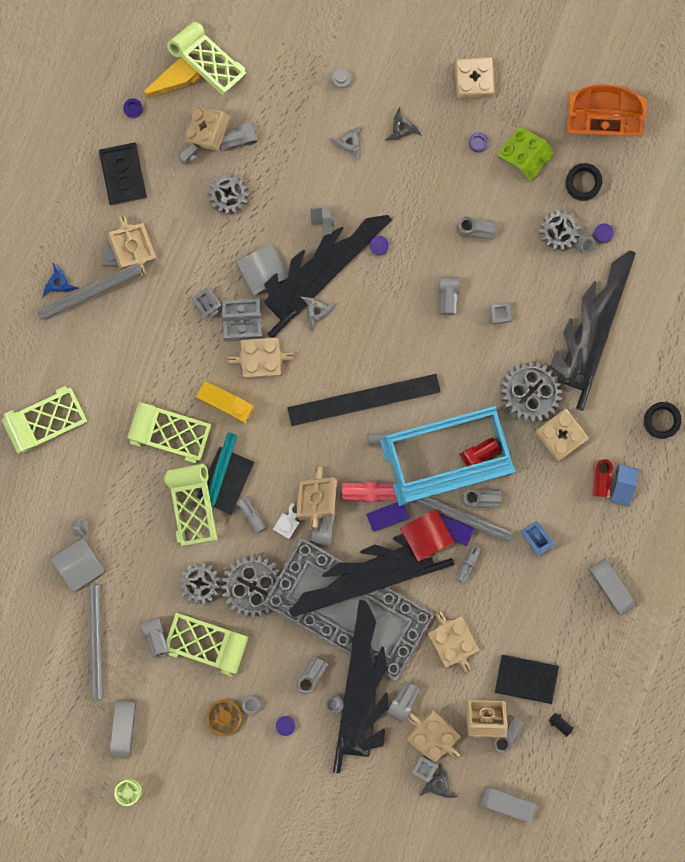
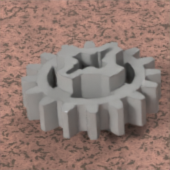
(218, 188)
(566, 230)
(198, 592)

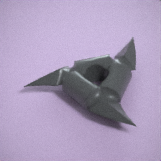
(397, 133)
(444, 791)

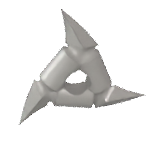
(350, 135)
(323, 310)

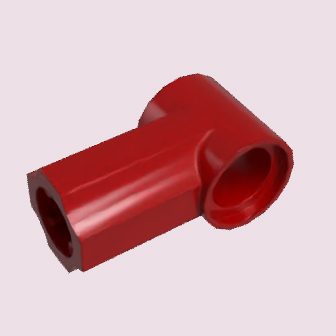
(480, 453)
(602, 481)

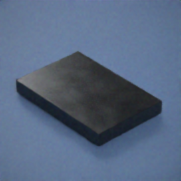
(122, 173)
(233, 481)
(526, 679)

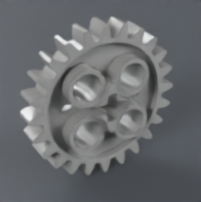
(518, 379)
(243, 601)

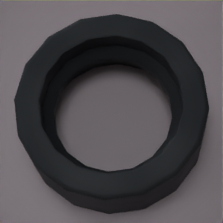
(579, 195)
(662, 434)

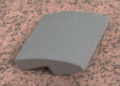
(260, 267)
(241, 319)
(77, 564)

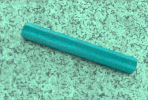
(221, 467)

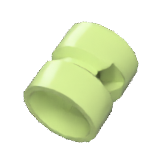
(128, 792)

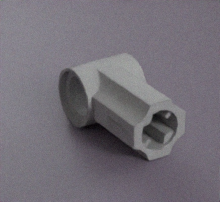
(242, 135)
(479, 228)
(449, 290)
(484, 498)
(324, 533)
(154, 633)
(312, 673)
(402, 704)
(513, 729)

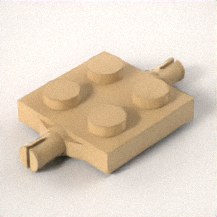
(131, 245)
(260, 358)
(316, 498)
(453, 642)
(433, 736)

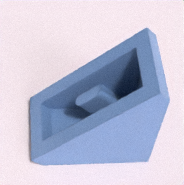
(624, 485)
(537, 538)

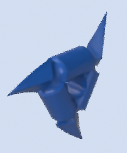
(64, 283)

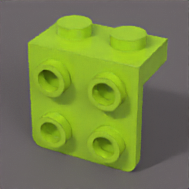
(526, 152)

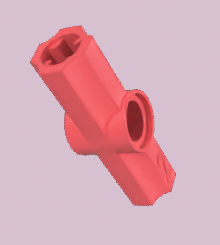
(368, 491)

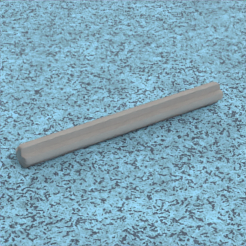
(89, 291)
(465, 518)
(95, 642)

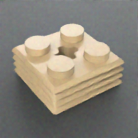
(466, 86)
(207, 128)
(559, 447)
(486, 718)

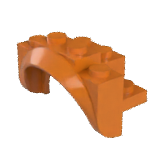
(605, 111)

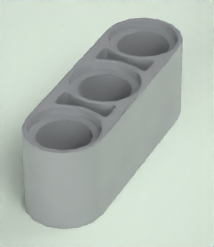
(612, 587)
(122, 729)
(509, 804)

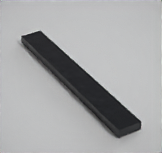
(364, 400)

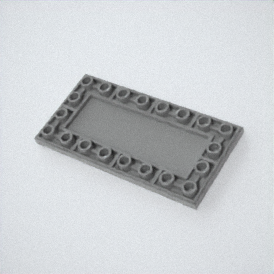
(398, 619)

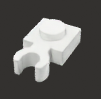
(287, 524)

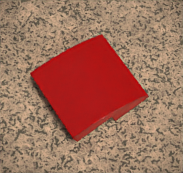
(426, 535)

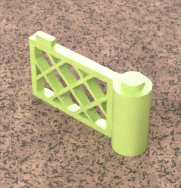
(192, 38)
(144, 423)
(20, 431)
(183, 480)
(231, 647)

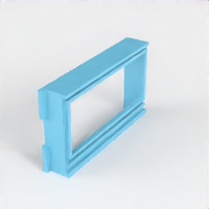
(453, 479)

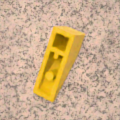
(174, 78)
(225, 402)

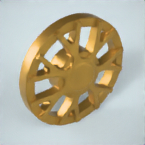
(224, 717)

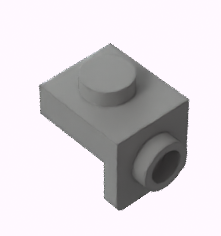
(322, 215)
(207, 302)

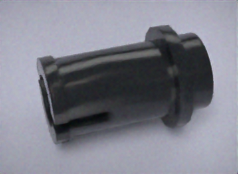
(558, 722)

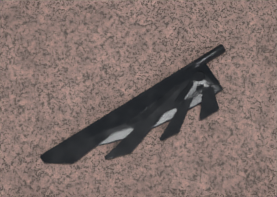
(315, 274)
(590, 339)
(362, 578)
(360, 693)

